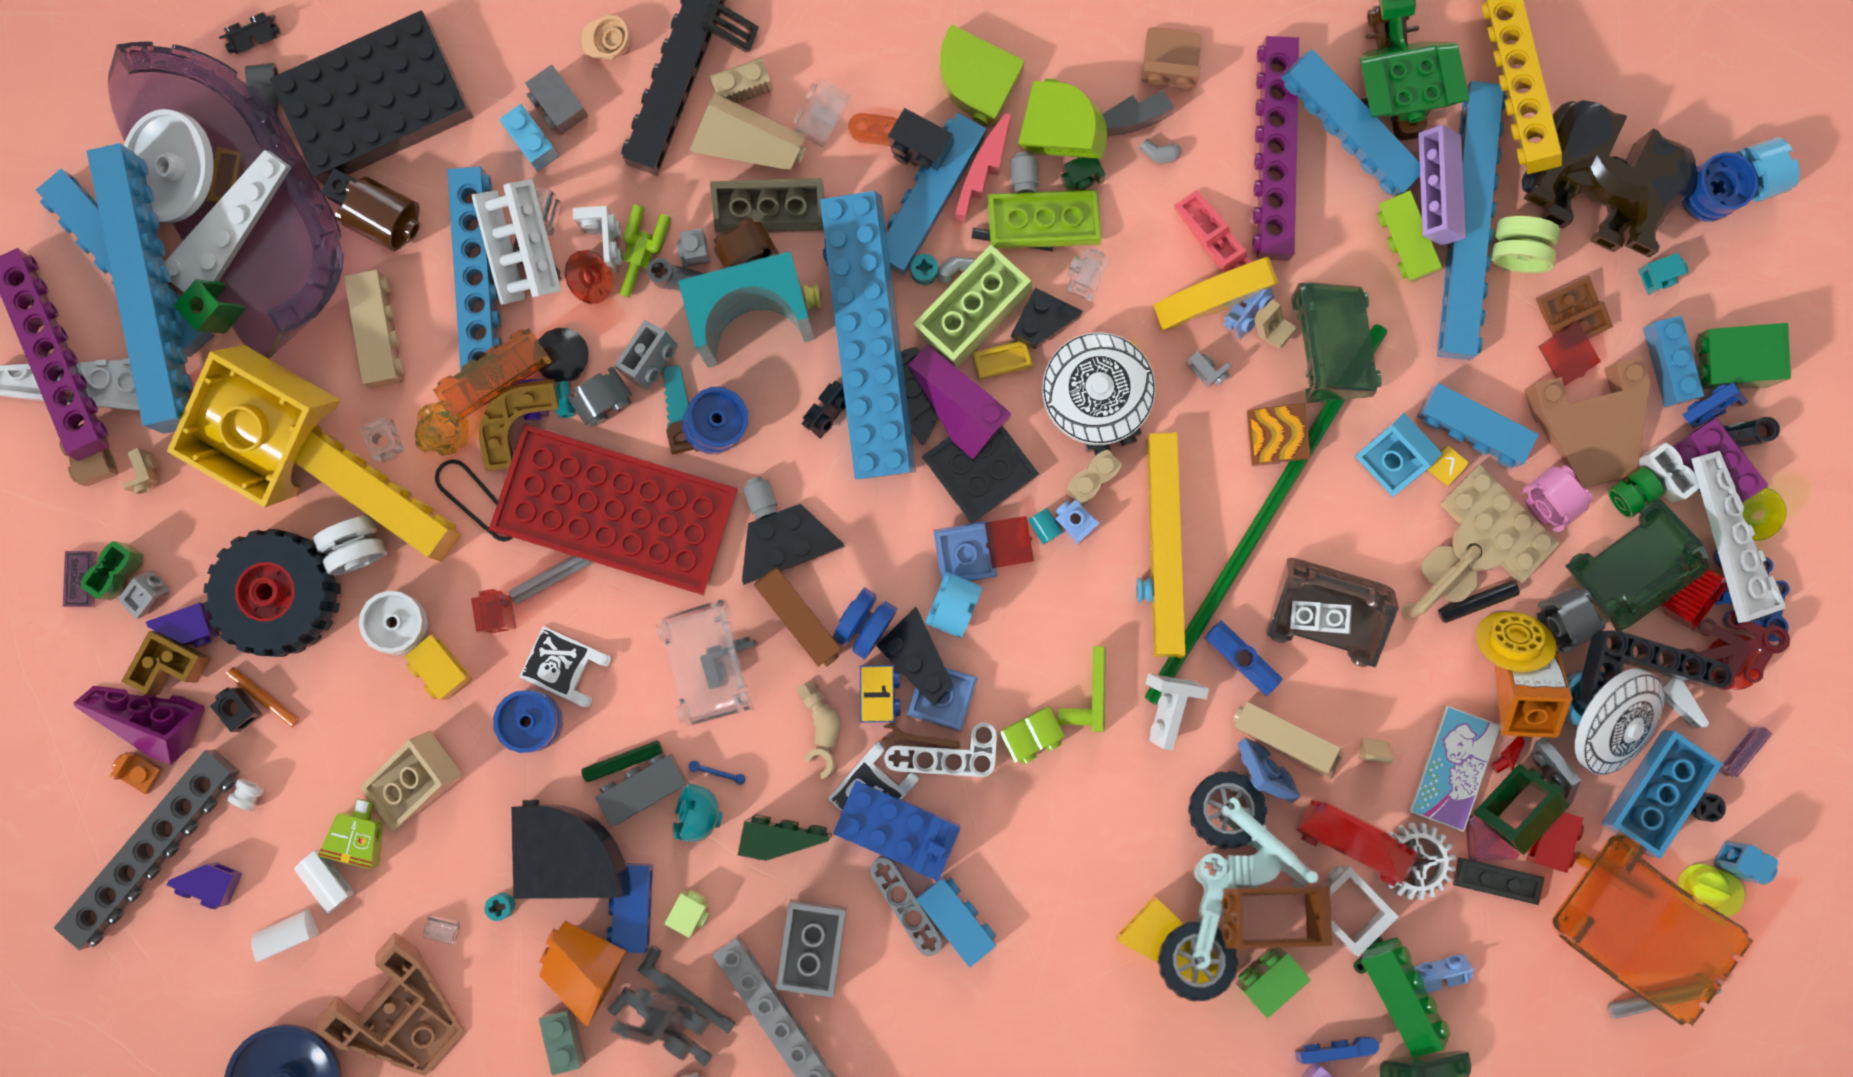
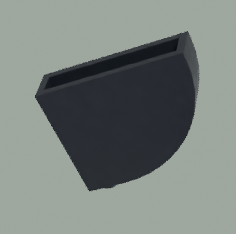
(564, 854)

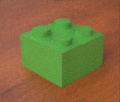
(1272, 981)

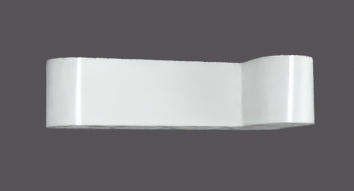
(940, 754)

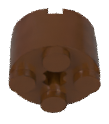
(744, 244)

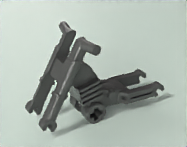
(667, 1013)

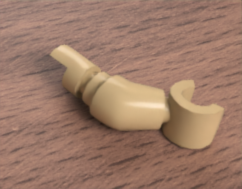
(826, 724)

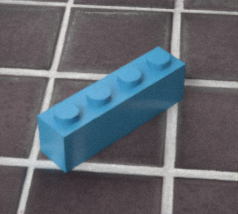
(1477, 425)

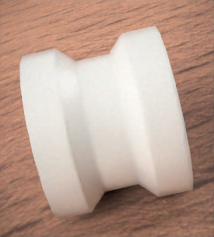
(245, 794)

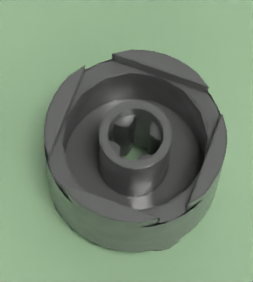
(599, 397)
(1570, 617)

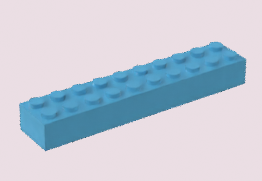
(141, 285)
(868, 335)

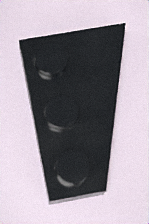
(916, 657)

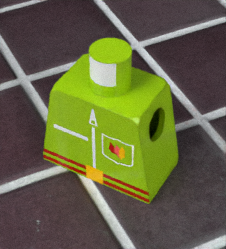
(354, 837)

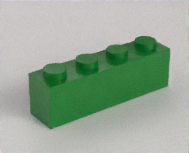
(1406, 997)

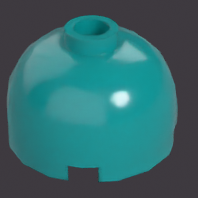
(697, 814)

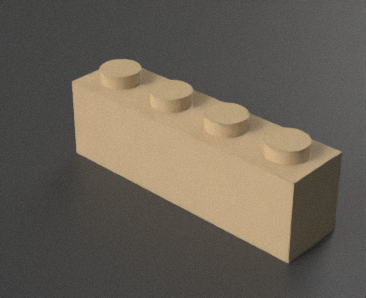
(374, 329)

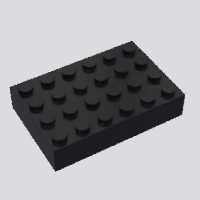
(371, 97)

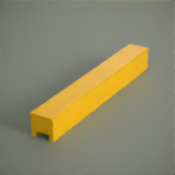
(1165, 545)

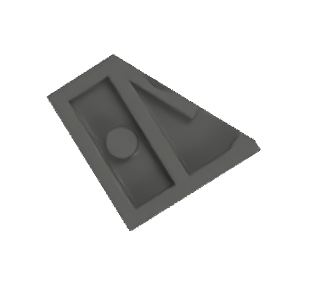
(1555, 768)

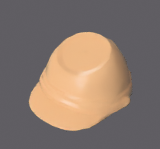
(606, 37)

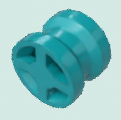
(924, 275)

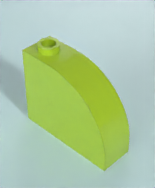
(977, 74)
(1062, 122)

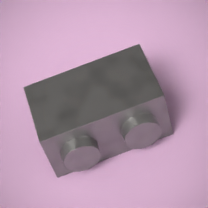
(556, 99)

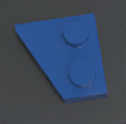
(1714, 406)

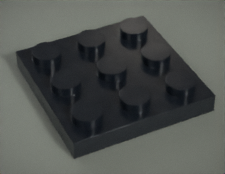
(984, 481)

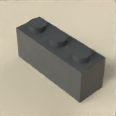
(641, 789)

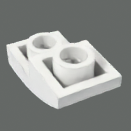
(1321, 617)

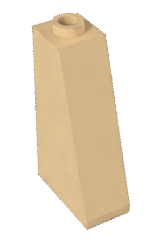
(746, 136)
(1288, 739)

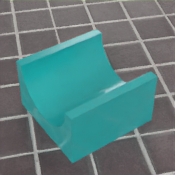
(725, 294)

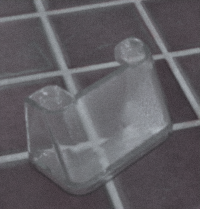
(704, 663)

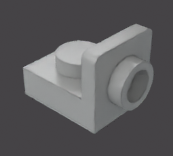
(1203, 369)
(142, 593)

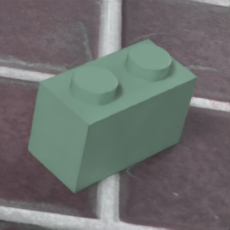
(562, 1041)

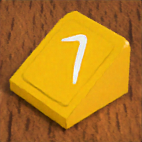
(1448, 466)

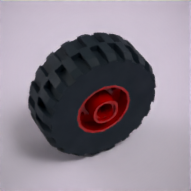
(271, 593)

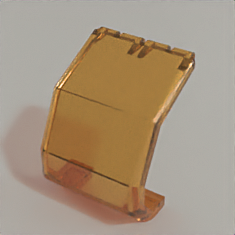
(1649, 932)

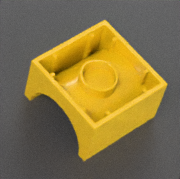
(249, 423)

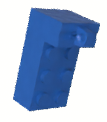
(897, 830)

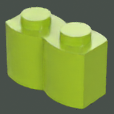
(1031, 735)

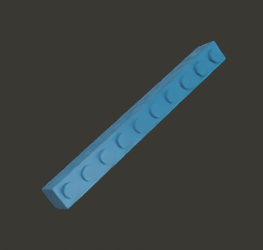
(1468, 257)

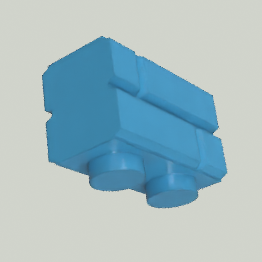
(1746, 862)

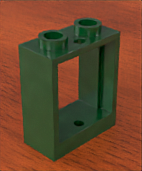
(1536, 822)

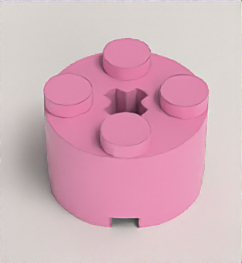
(1557, 497)

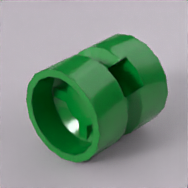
(1640, 489)

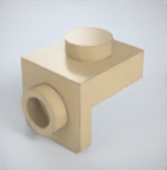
(1272, 325)
(145, 470)

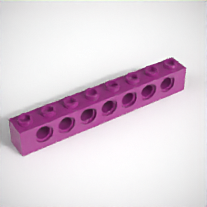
(1281, 246)
(92, 435)

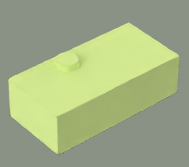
(973, 306)

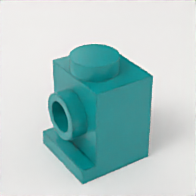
(1663, 273)

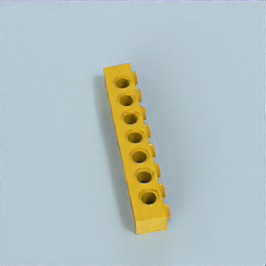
(1547, 152)

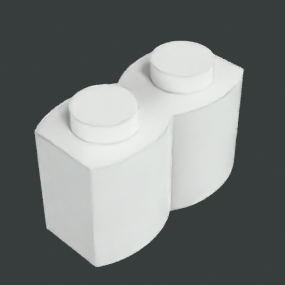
(1667, 466)

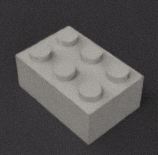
(811, 948)

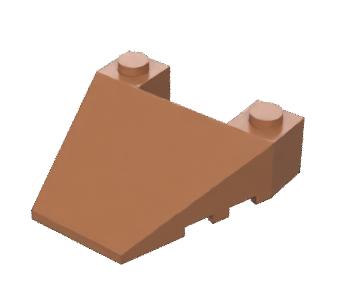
(1600, 434)
(404, 1021)

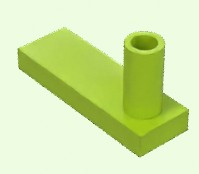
(1096, 716)

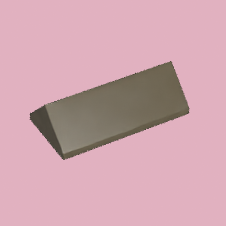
(773, 202)

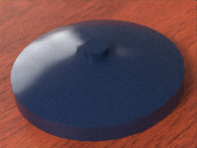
(284, 1052)

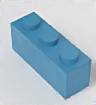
(1673, 361)
(957, 920)

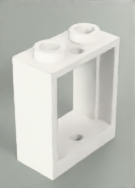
(1374, 926)

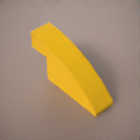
(1215, 294)

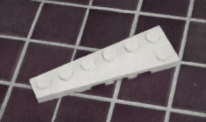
(222, 232)
(108, 382)
(1749, 585)

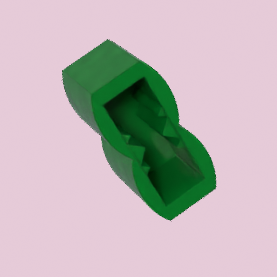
(110, 573)

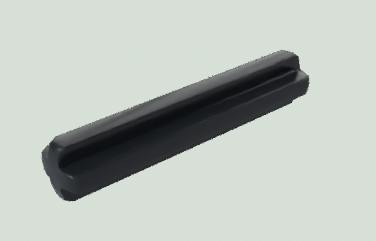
(1479, 601)

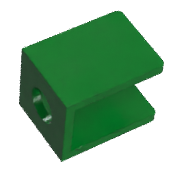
(214, 315)

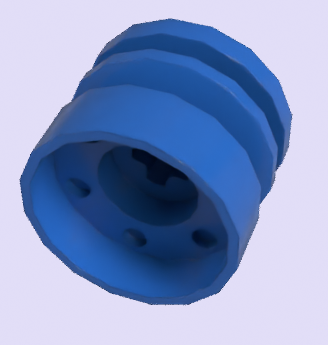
(1722, 187)

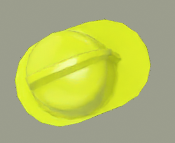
(1713, 887)

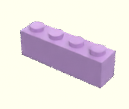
(1442, 185)

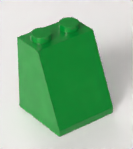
(1744, 356)

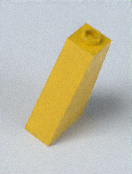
(1148, 931)

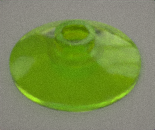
(1773, 510)

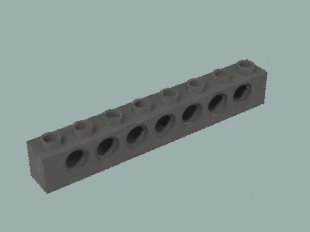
(76, 923)

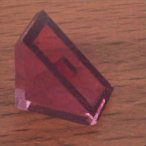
(1485, 844)

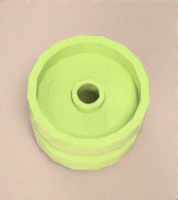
(1525, 244)

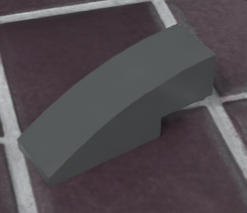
(1134, 116)

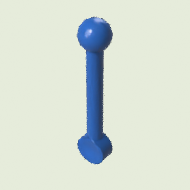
(695, 766)

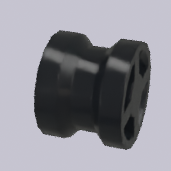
(1714, 808)

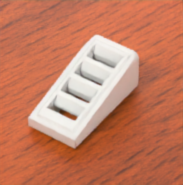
(1682, 701)

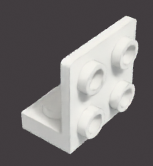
(600, 221)

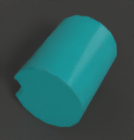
(1045, 526)

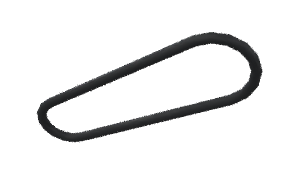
(461, 505)

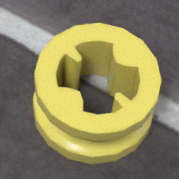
(812, 296)

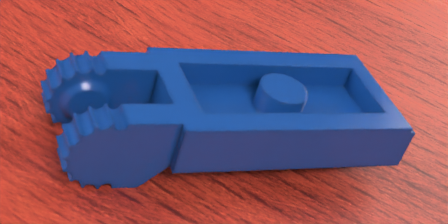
(1338, 1050)

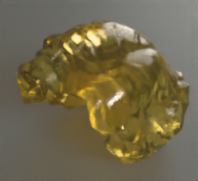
(439, 432)

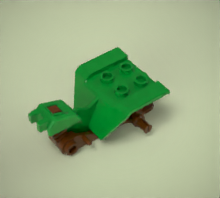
(1406, 77)

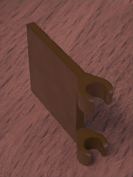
(898, 735)

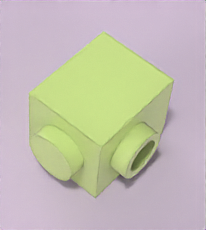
(688, 913)

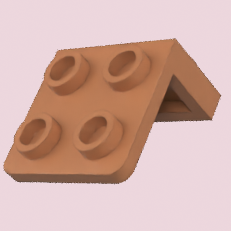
(1172, 57)

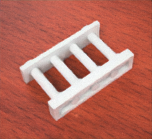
(531, 238)

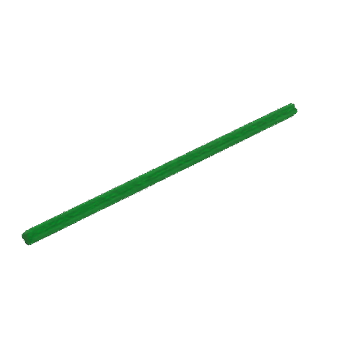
(1254, 532)

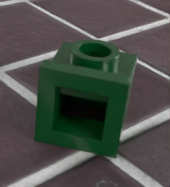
(1081, 173)

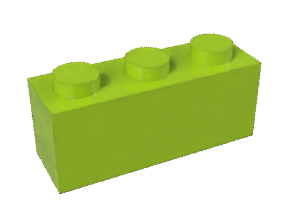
(1407, 238)

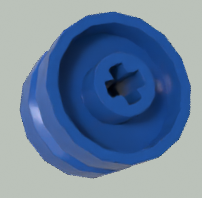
(730, 420)
(861, 621)
(510, 724)

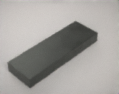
(1498, 881)

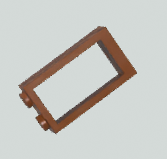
(798, 617)
(1317, 917)

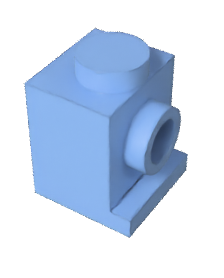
(1078, 531)

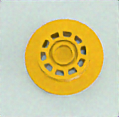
(1507, 641)

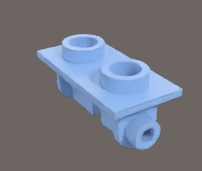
(1243, 318)
(1454, 969)

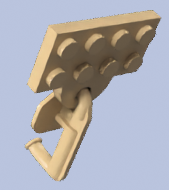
(1497, 535)

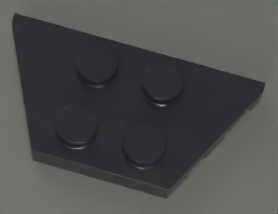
(920, 409)
(785, 542)

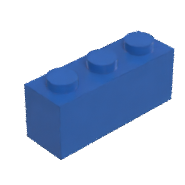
(633, 912)

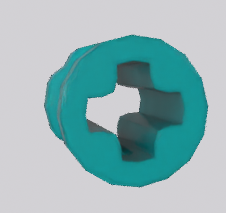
(498, 915)

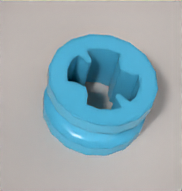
(1144, 590)

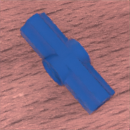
(1256, 671)

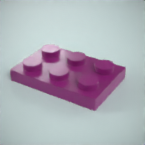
(1713, 438)

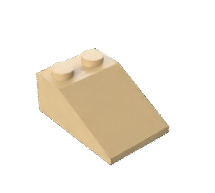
(411, 780)

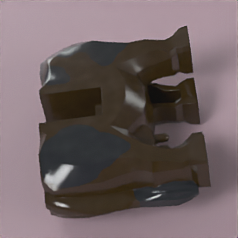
(1634, 190)

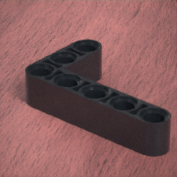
(1647, 659)

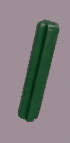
(622, 761)

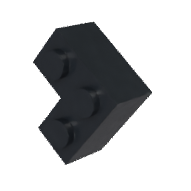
(919, 141)

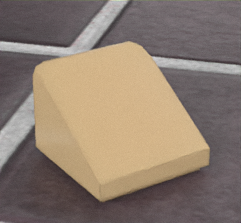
(1375, 750)

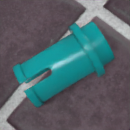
(565, 408)

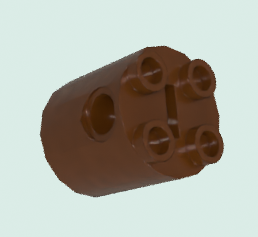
(379, 213)

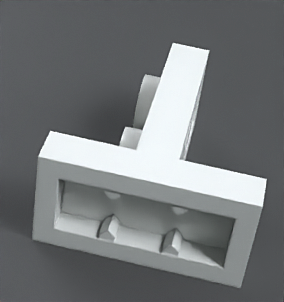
(1171, 706)

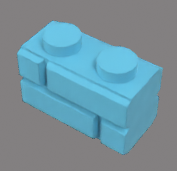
(529, 137)

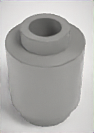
(1024, 172)
(760, 497)

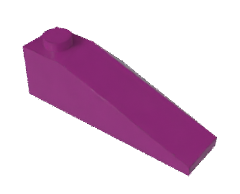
(962, 406)
(149, 723)

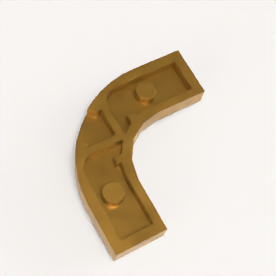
(504, 410)

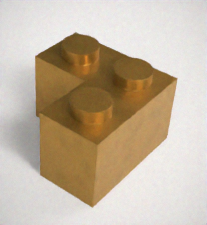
(159, 659)

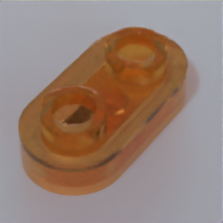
(874, 132)

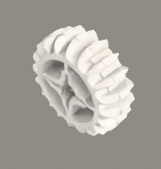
(1418, 872)

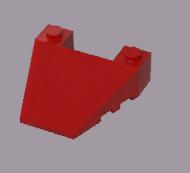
(1358, 841)

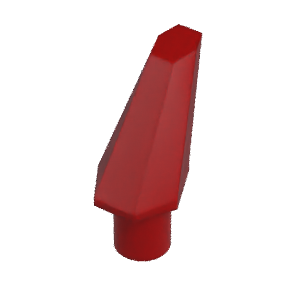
(1509, 756)

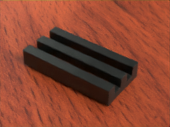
(711, 16)

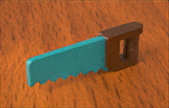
(677, 405)

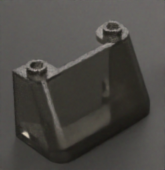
(1372, 608)

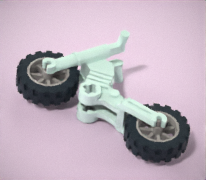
(1231, 872)

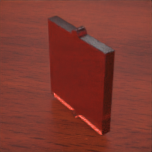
(1569, 353)
(1009, 541)

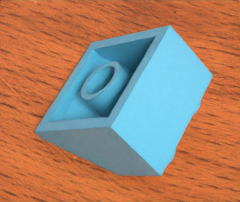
(1398, 454)

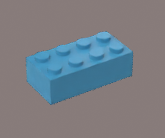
(1662, 792)

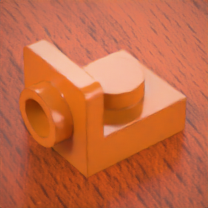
(136, 771)

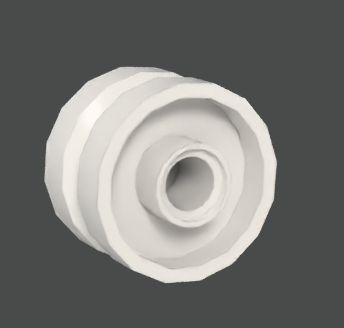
(349, 545)
(411, 623)

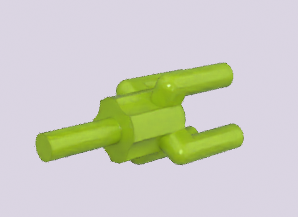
(641, 245)

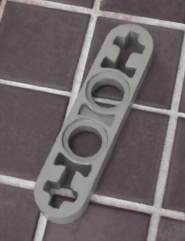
(909, 904)

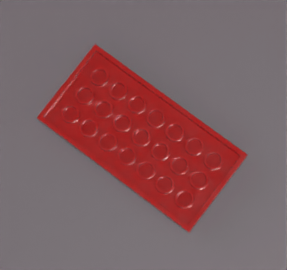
(613, 509)

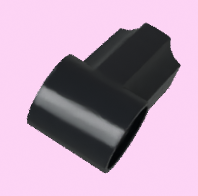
(1747, 432)

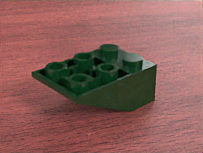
(771, 840)

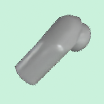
(1162, 154)
(951, 266)

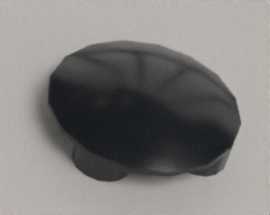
(567, 352)

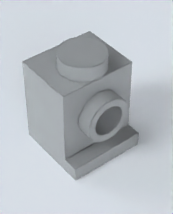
(693, 248)

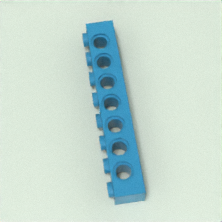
(461, 184)

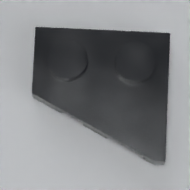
(1043, 318)

